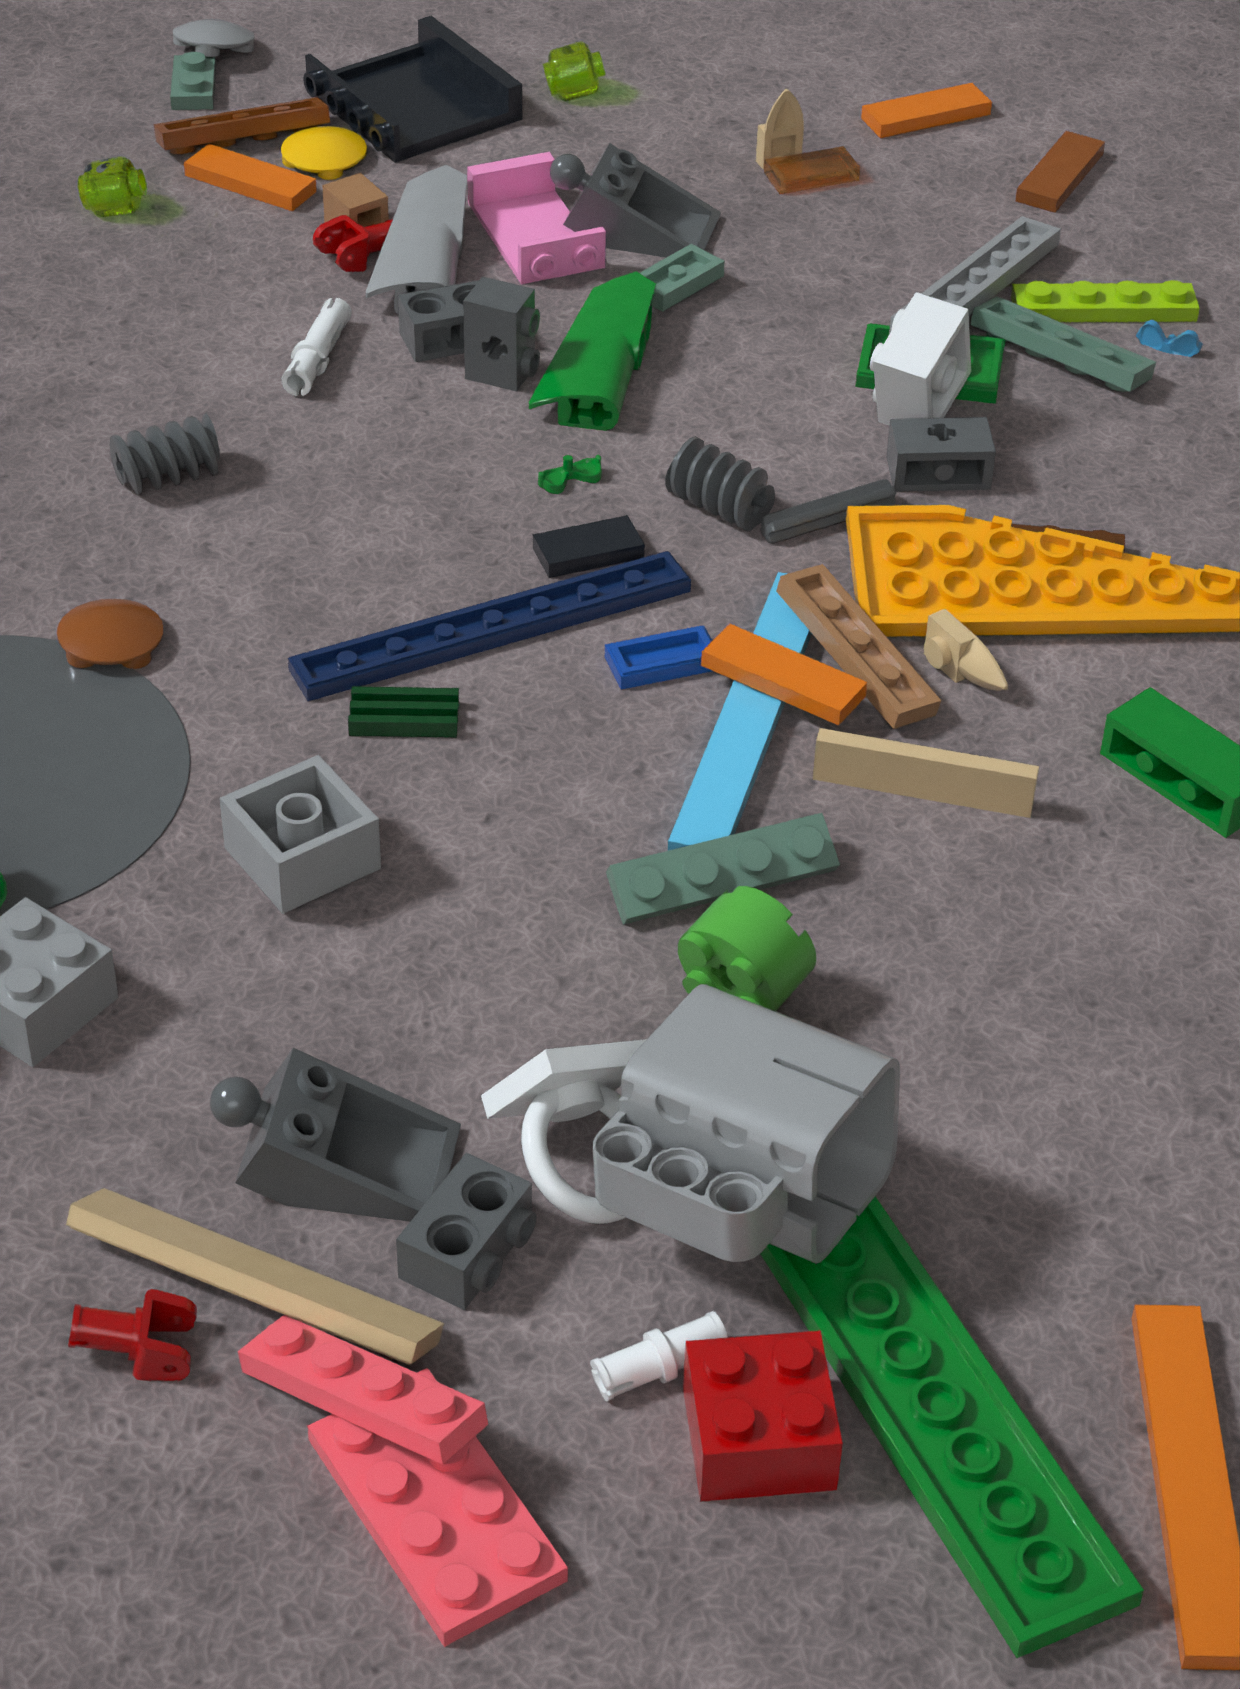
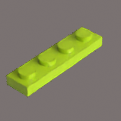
(1109, 301)

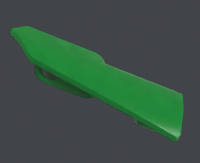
(599, 354)

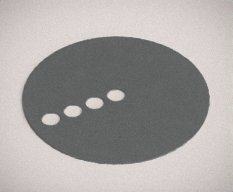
(84, 771)

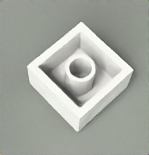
(922, 360)

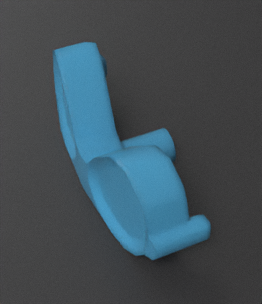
(1184, 344)

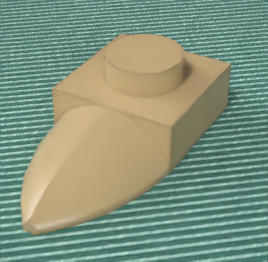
(783, 130)
(961, 653)

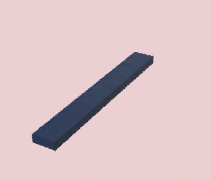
(487, 625)

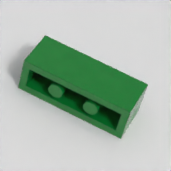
(1177, 758)

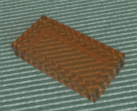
(811, 170)

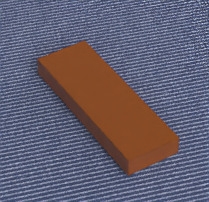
(1060, 171)

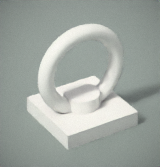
(562, 1088)

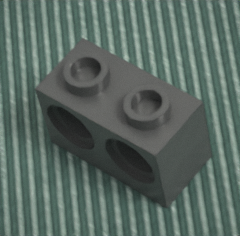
(433, 321)
(466, 1231)

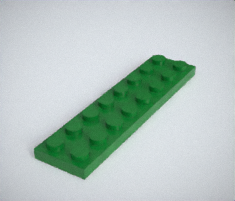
(957, 1437)

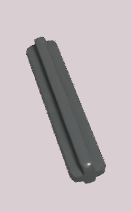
(824, 511)

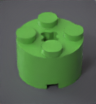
(746, 949)

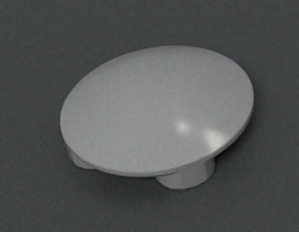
(212, 35)

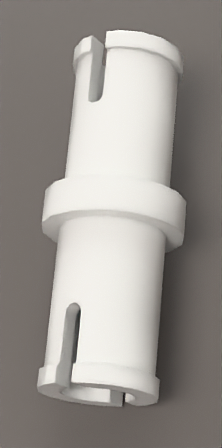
(654, 1358)

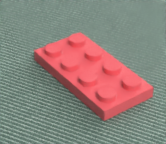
(445, 1529)

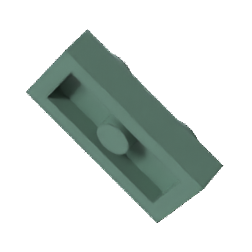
(193, 82)
(683, 275)

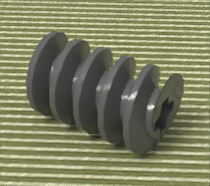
(165, 453)
(720, 484)

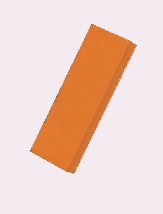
(926, 110)
(250, 177)
(784, 674)

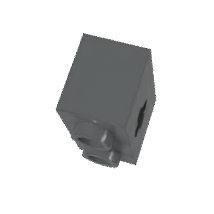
(500, 334)
(940, 454)

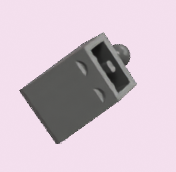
(633, 205)
(336, 1141)

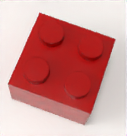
(761, 1416)

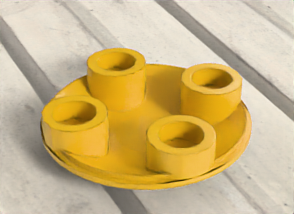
(323, 150)

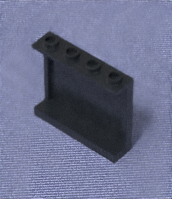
(419, 93)

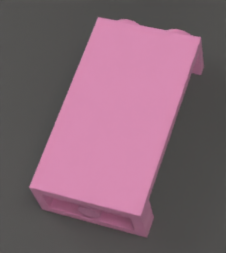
(527, 219)

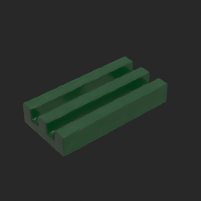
(403, 712)

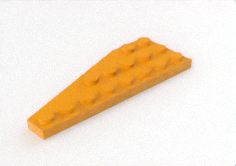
(1023, 581)

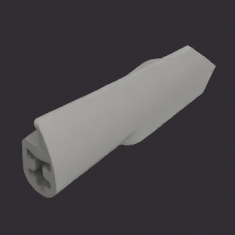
(423, 236)

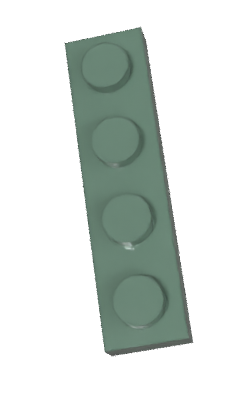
(1054, 340)
(709, 868)

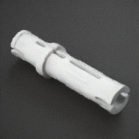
(311, 354)

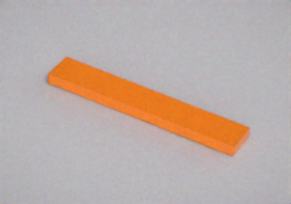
(1190, 1484)

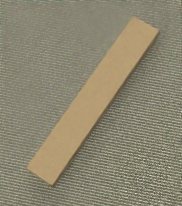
(256, 1275)

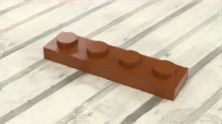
(225, 127)

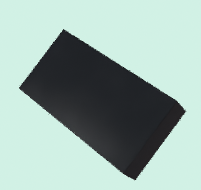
(588, 546)

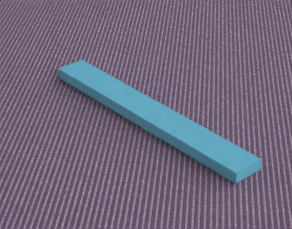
(737, 741)

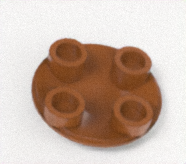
(110, 633)

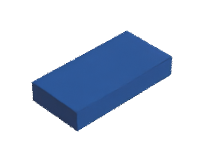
(658, 657)

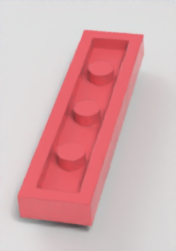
(364, 1389)

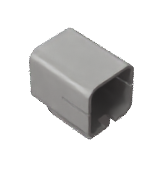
(748, 1131)

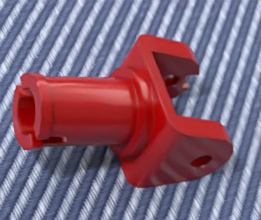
(350, 241)
(129, 1334)

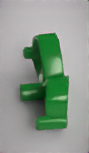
(585, 470)

